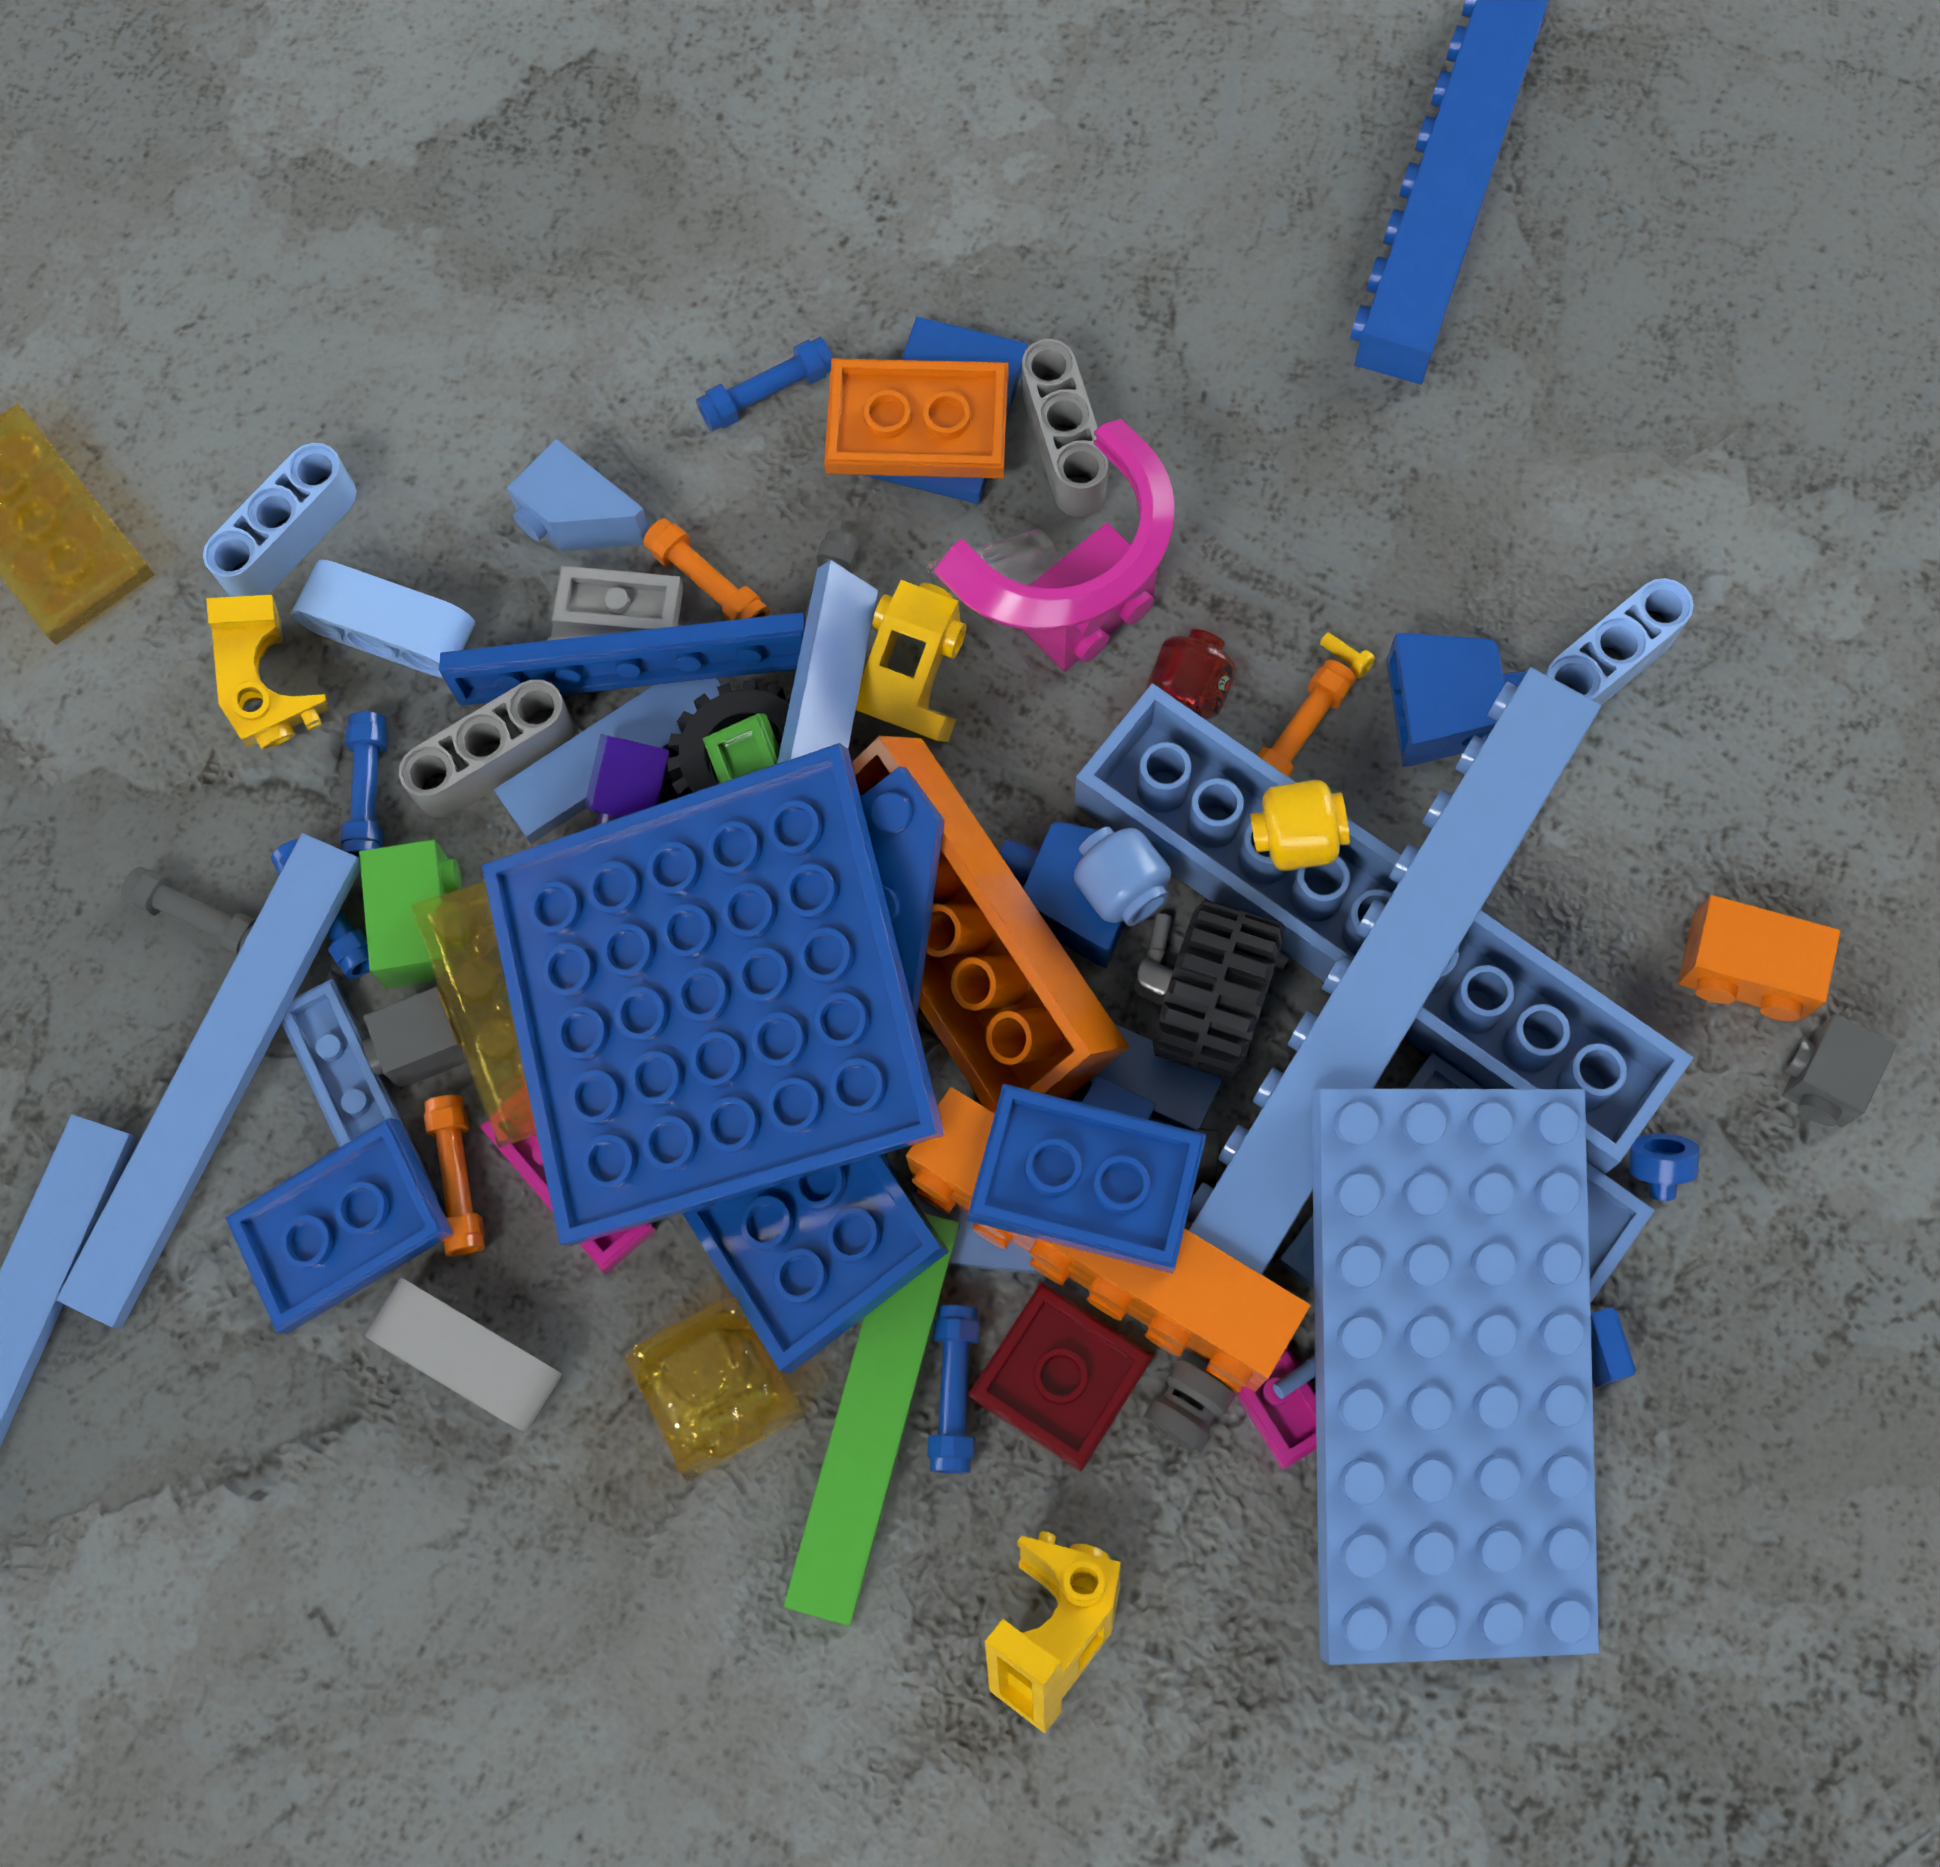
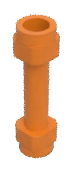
(672, 547)
(1327, 690)
(447, 1121)

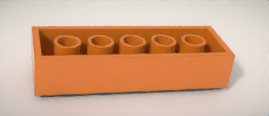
(992, 967)
(1206, 1305)

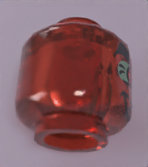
(1194, 671)

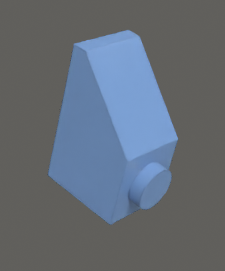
(574, 504)

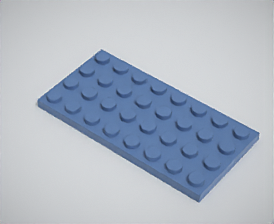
(1453, 1375)

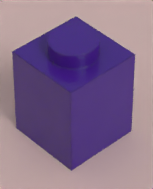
(625, 777)

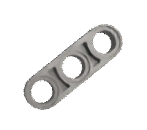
(1064, 403)
(456, 748)
(463, 1355)

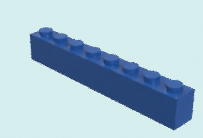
(1446, 187)

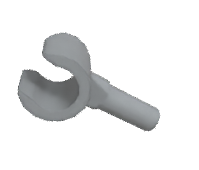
(1153, 977)

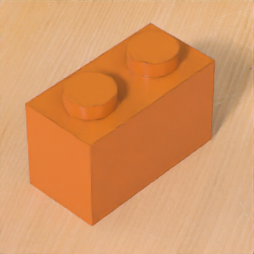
(1758, 959)

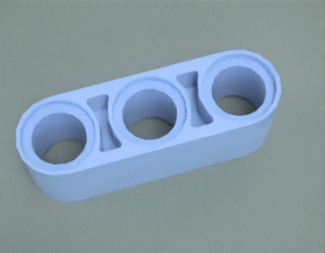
(284, 495)
(381, 617)
(1630, 633)

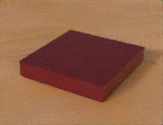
(1060, 1377)

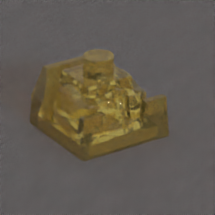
(712, 1387)

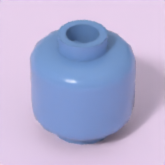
(1122, 875)

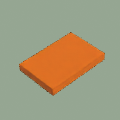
(917, 418)

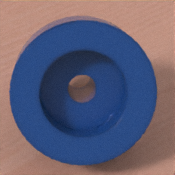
(1664, 1163)

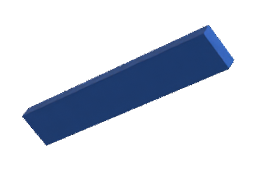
(628, 658)

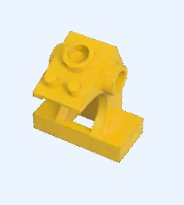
(926, 615)
(241, 635)
(1039, 1666)

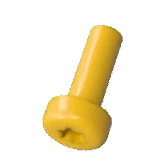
(1359, 662)

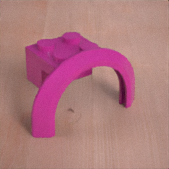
(1095, 584)

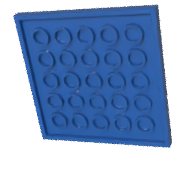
(709, 998)

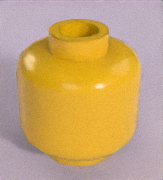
(1301, 825)

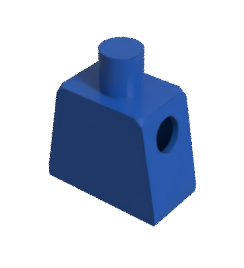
(1443, 692)
(1052, 889)

